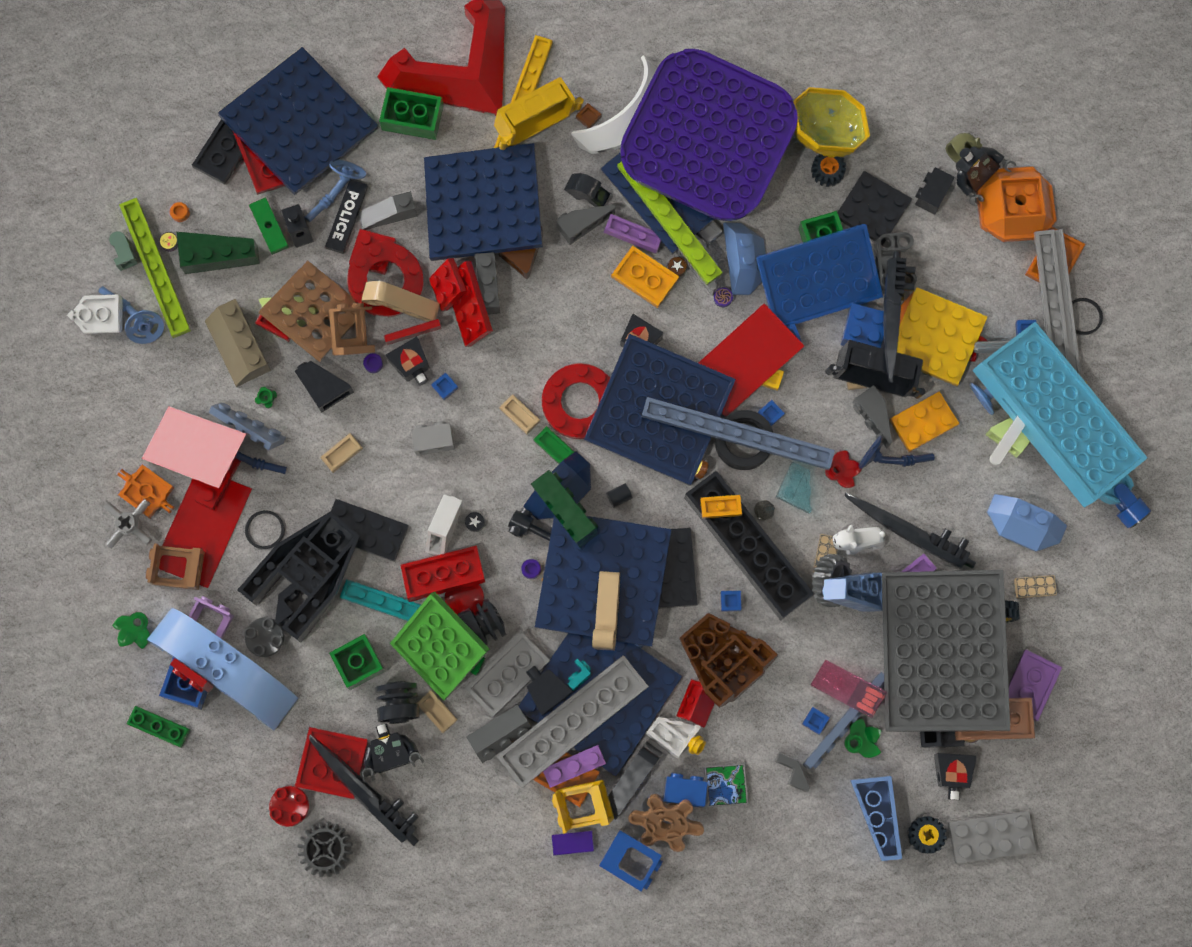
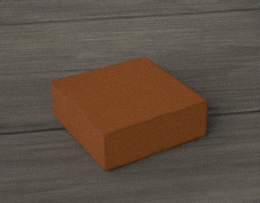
(588, 115)

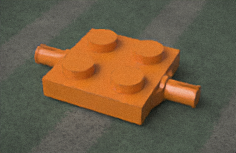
(148, 486)

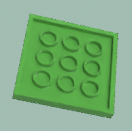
(439, 645)

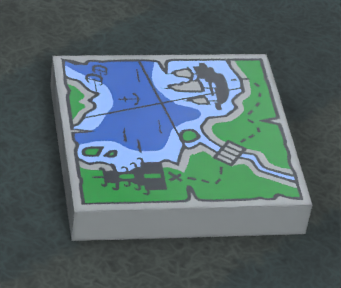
(726, 785)

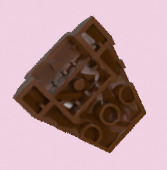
(725, 658)

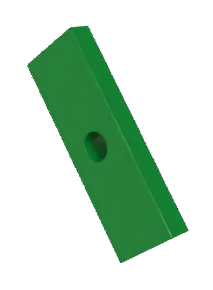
(264, 217)
(168, 730)

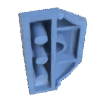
(742, 249)
(1025, 523)

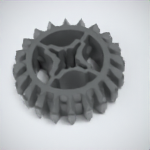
(828, 567)
(312, 836)

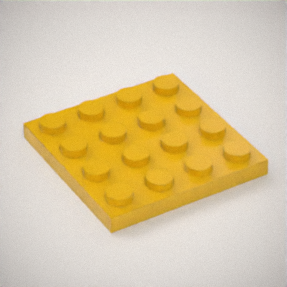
(939, 335)

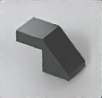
(797, 776)

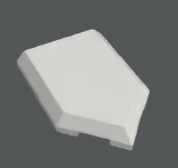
(99, 314)

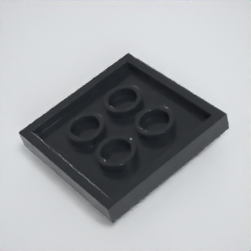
(875, 205)

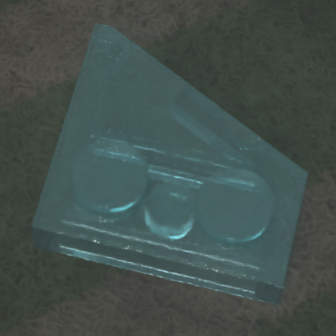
(796, 488)

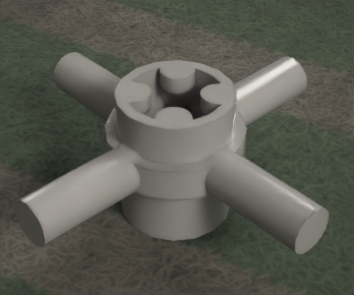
(122, 518)

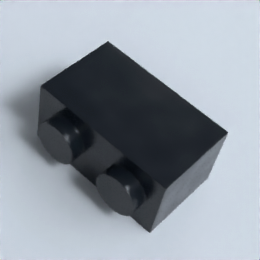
(934, 190)

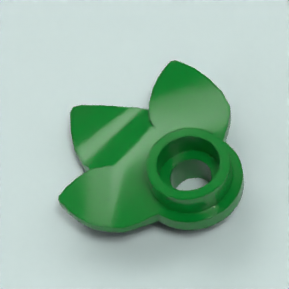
(130, 632)
(865, 737)

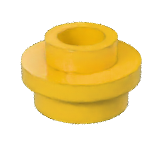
(696, 745)

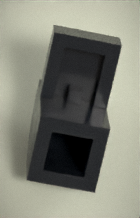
(588, 188)
(940, 740)

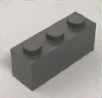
(488, 281)
(498, 733)

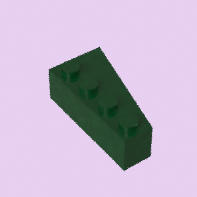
(215, 252)
(564, 508)

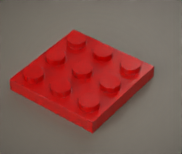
(316, 774)

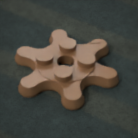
(658, 830)

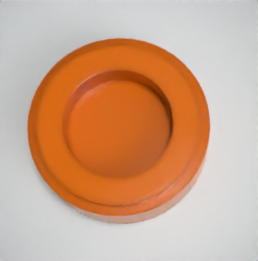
(179, 212)

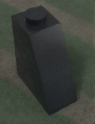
(322, 385)

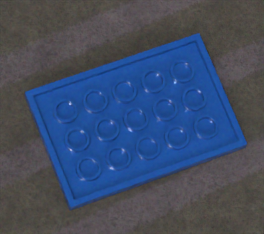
(820, 276)

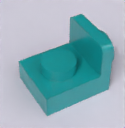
(578, 679)

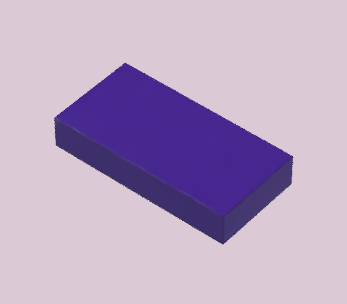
(572, 843)

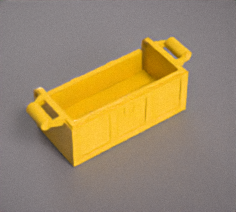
(535, 112)

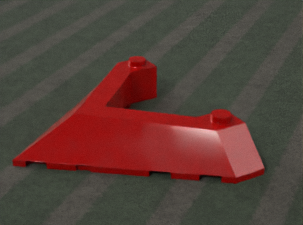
(472, 87)

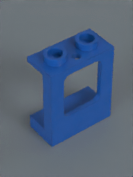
(617, 851)

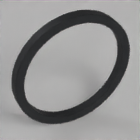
(1099, 311)
(264, 512)

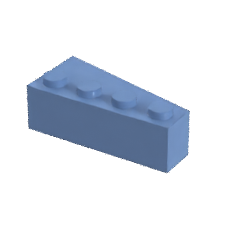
(856, 591)
(879, 811)

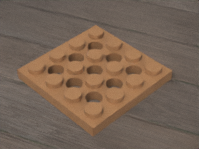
(300, 310)

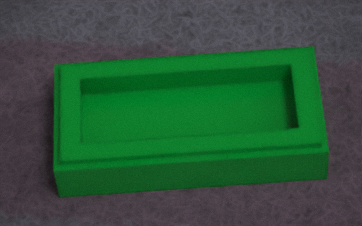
(553, 445)

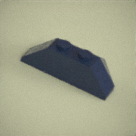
(575, 475)

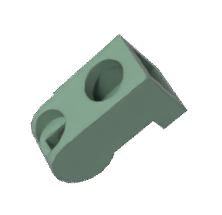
(124, 251)

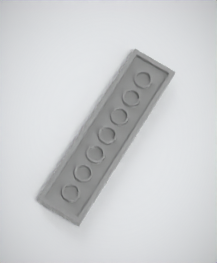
(572, 721)

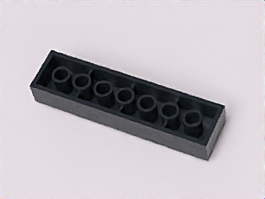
(752, 551)

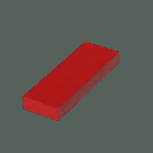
(412, 332)

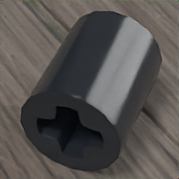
(619, 495)

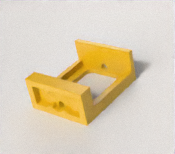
(600, 800)

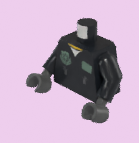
(976, 168)
(388, 753)

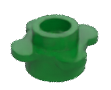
(263, 391)

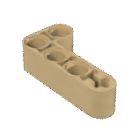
(401, 300)
(607, 611)

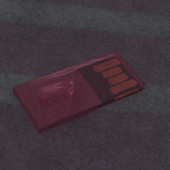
(848, 689)

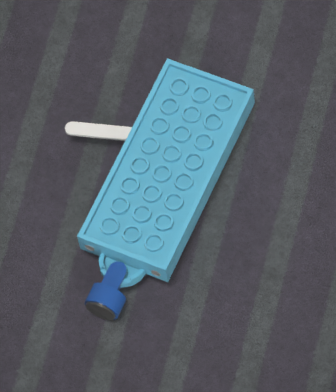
(1063, 422)

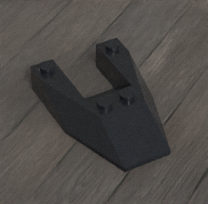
(313, 562)

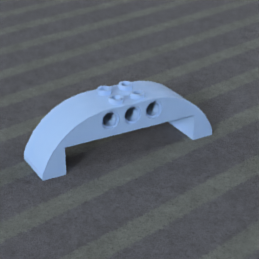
(223, 667)

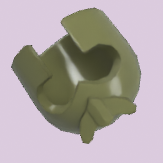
(959, 142)

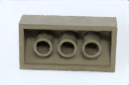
(236, 343)

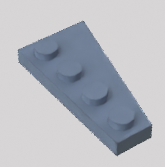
(257, 430)

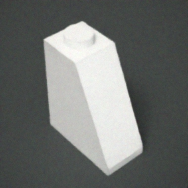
(443, 525)

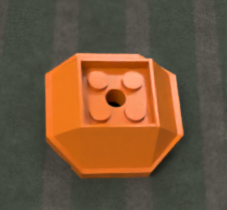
(1007, 219)

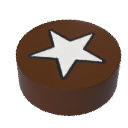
(677, 266)

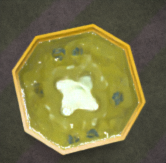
(830, 122)

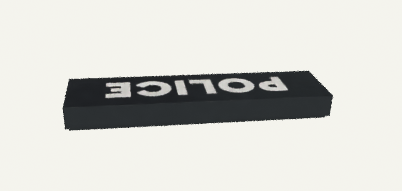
(346, 216)

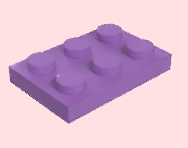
(1033, 679)

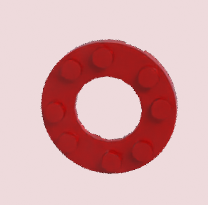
(377, 253)
(553, 391)

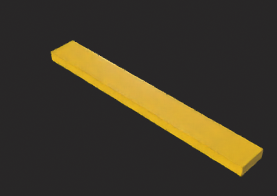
(532, 70)

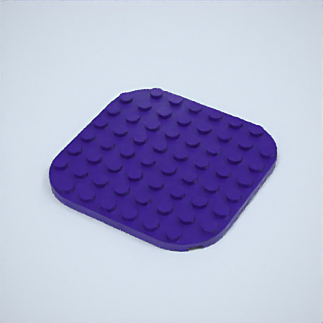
(708, 134)

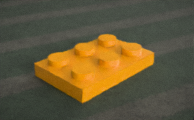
(645, 276)
(924, 421)

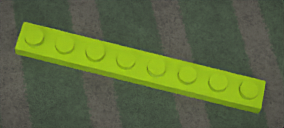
(677, 230)
(155, 268)

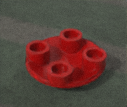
(465, 598)
(289, 806)

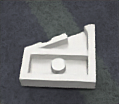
(672, 734)

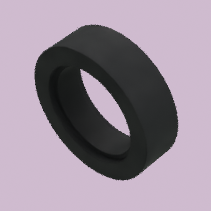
(734, 461)

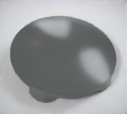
(264, 637)

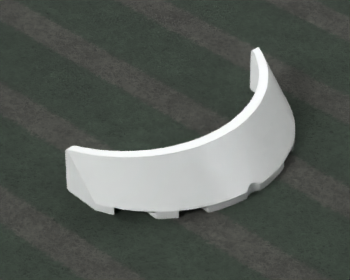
(611, 132)

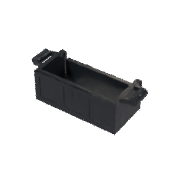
(867, 367)

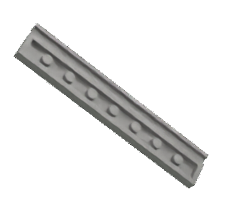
(1056, 293)

